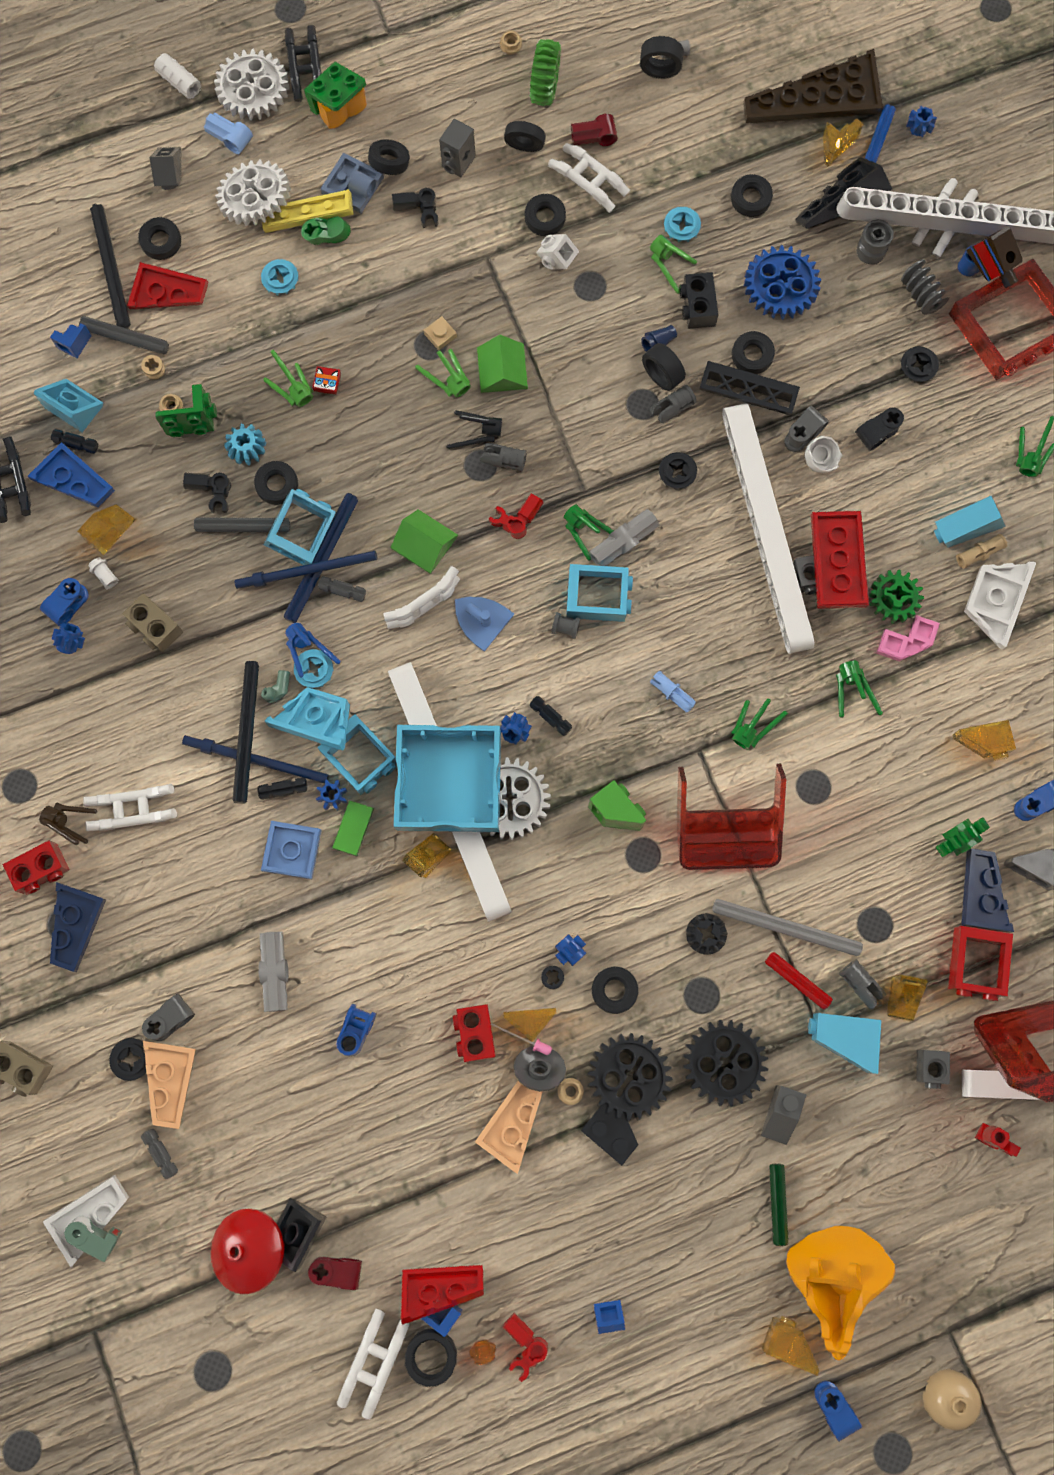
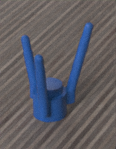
(300, 638)

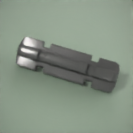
(342, 589)
(159, 1153)

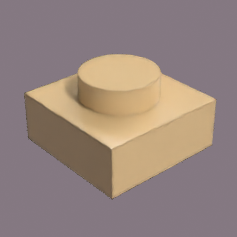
(440, 333)

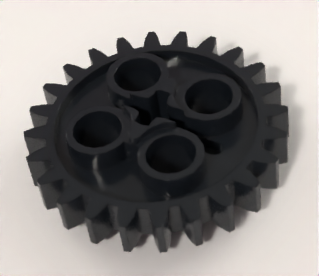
(706, 1046)
(649, 1090)

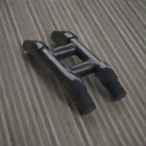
(294, 51)
(20, 488)

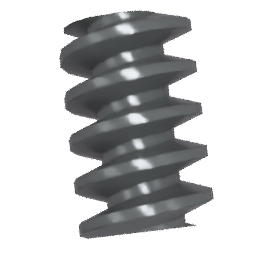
(922, 288)

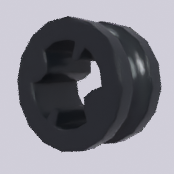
(544, 978)

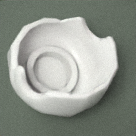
(823, 454)

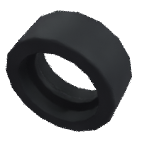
(665, 47)
(663, 366)
(415, 1373)

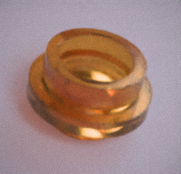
(483, 1352)

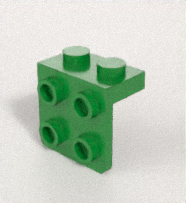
(333, 88)
(190, 420)

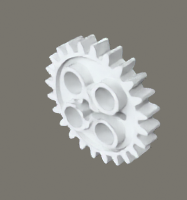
(251, 84)
(253, 192)
(532, 797)

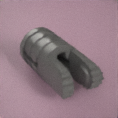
(674, 404)
(504, 456)
(862, 983)

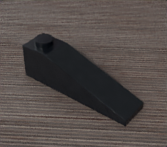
(860, 174)

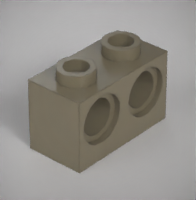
(155, 620)
(21, 1061)

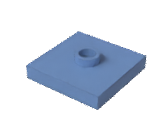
(291, 850)

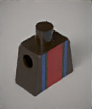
(997, 256)

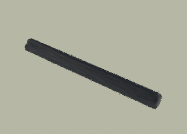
(110, 266)
(245, 735)

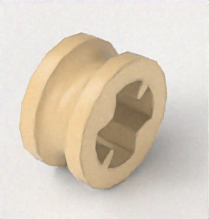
(147, 362)

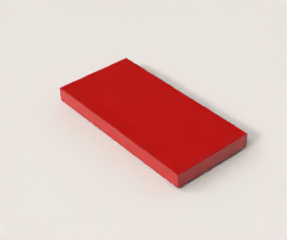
(839, 559)

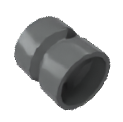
(874, 242)

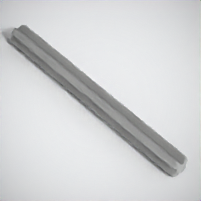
(787, 927)

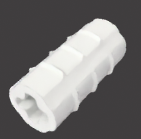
(177, 76)

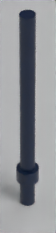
(261, 579)
(209, 746)

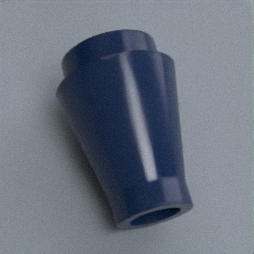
(663, 336)

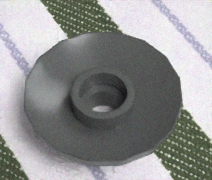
(530, 1062)

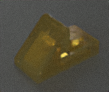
(836, 141)
(427, 855)

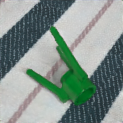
(1032, 464)
(579, 519)
(852, 674)
(745, 735)

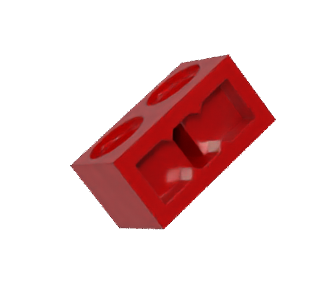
(35, 862)
(482, 1031)

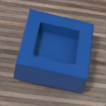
(609, 1316)

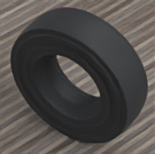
(524, 136)
(387, 166)
(755, 182)
(545, 201)
(156, 225)
(757, 339)
(268, 470)
(629, 983)

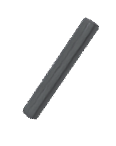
(125, 335)
(204, 524)

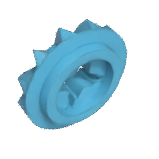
(675, 217)
(287, 271)
(317, 658)

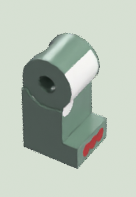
(91, 1239)

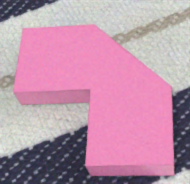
(902, 647)

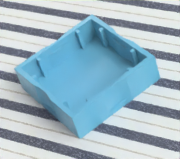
(448, 778)

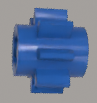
(921, 121)
(68, 638)
(515, 728)
(325, 793)
(570, 950)

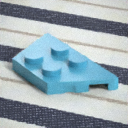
(315, 717)

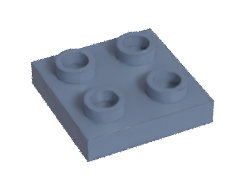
(353, 176)

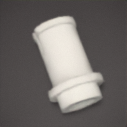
(104, 574)

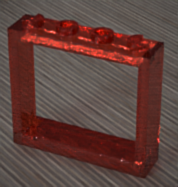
(978, 338)

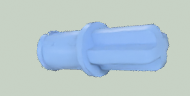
(673, 691)

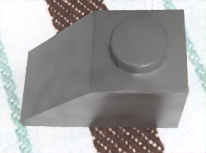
(1035, 867)

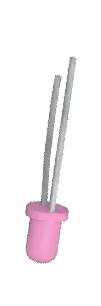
(538, 1046)

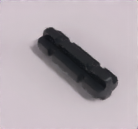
(74, 441)
(550, 715)
(282, 788)

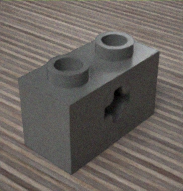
(457, 148)

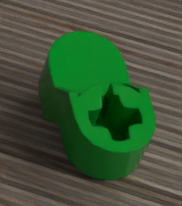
(325, 230)

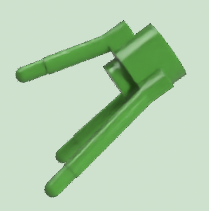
(664, 249)
(457, 382)
(299, 393)

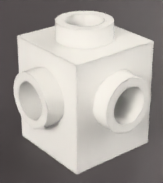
(557, 251)

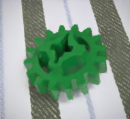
(886, 600)
(962, 837)

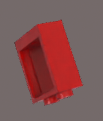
(960, 936)

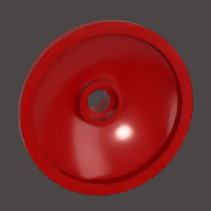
(259, 1251)

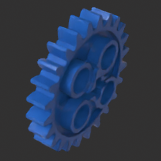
(782, 282)

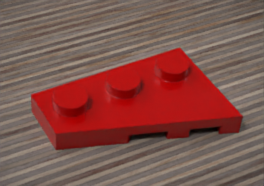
(165, 288)
(437, 1289)

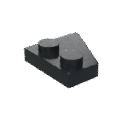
(611, 1134)

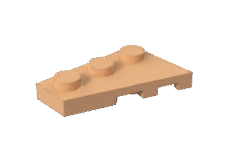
(168, 1081)
(510, 1126)

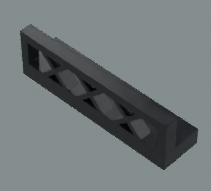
(751, 383)

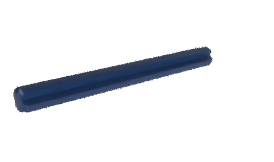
(325, 550)

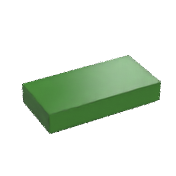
(353, 828)

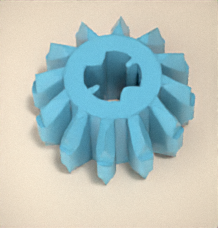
(243, 437)

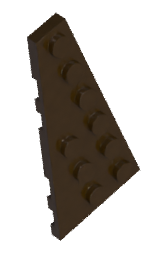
(824, 93)

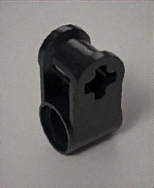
(878, 429)

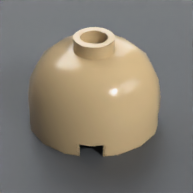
(952, 1400)

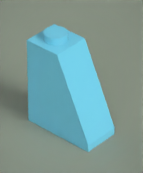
(969, 523)
(849, 1037)

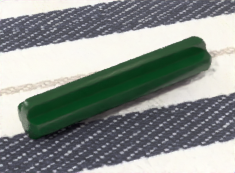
(778, 1204)

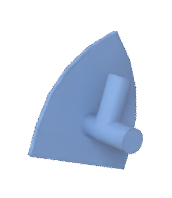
(481, 619)

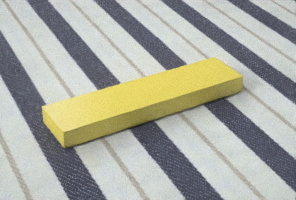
(300, 211)

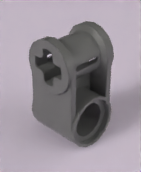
(806, 427)
(169, 1016)

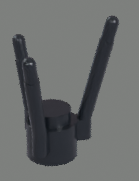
(490, 426)

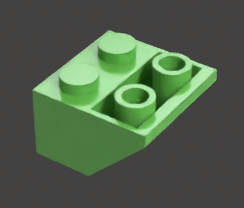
(615, 809)

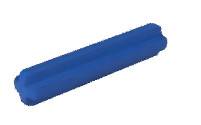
(880, 133)

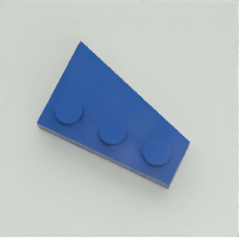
(71, 476)

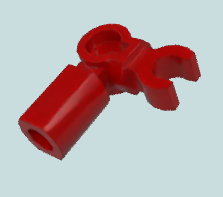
(517, 525)
(997, 1139)
(536, 1347)

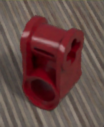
(342, 1272)

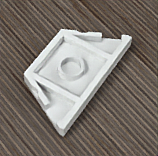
(998, 598)

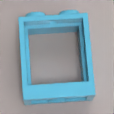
(290, 549)
(598, 613)
(386, 768)

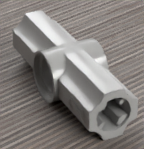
(624, 538)
(273, 971)

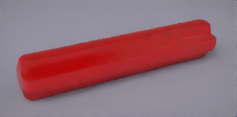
(798, 980)

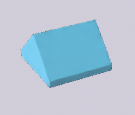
(69, 403)

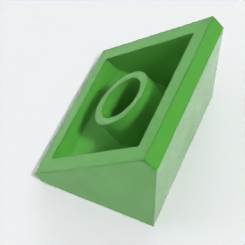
(502, 365)
(423, 540)

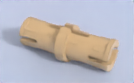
(981, 551)

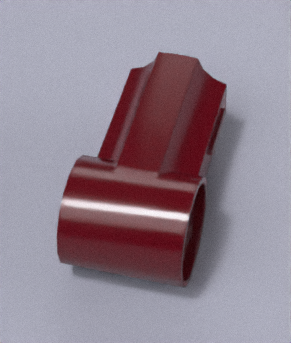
(600, 130)

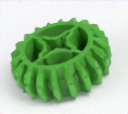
(545, 72)

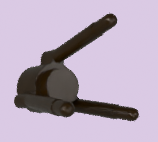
(56, 820)

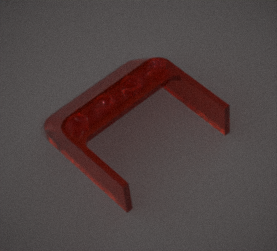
(731, 836)
(1007, 1044)

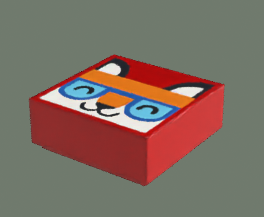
(326, 380)

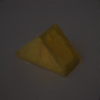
(905, 996)
(530, 1022)

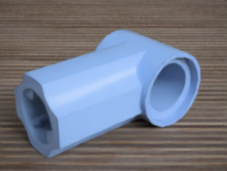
(232, 135)

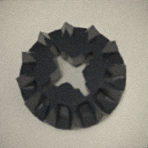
(923, 356)
(675, 461)
(694, 935)
(120, 1052)

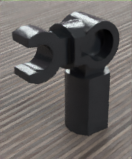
(425, 199)
(218, 483)

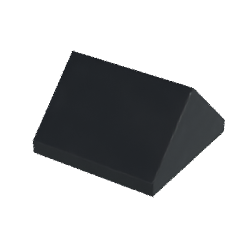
(299, 1230)

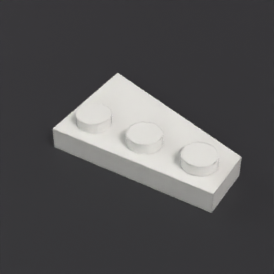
(97, 1204)

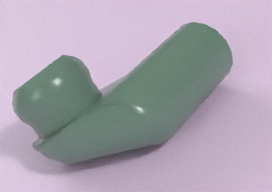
(279, 690)

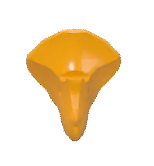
(838, 1276)

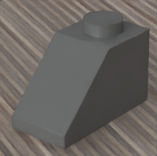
(166, 167)
(783, 1114)

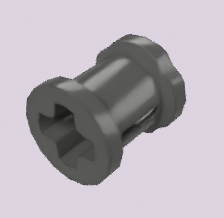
(565, 625)

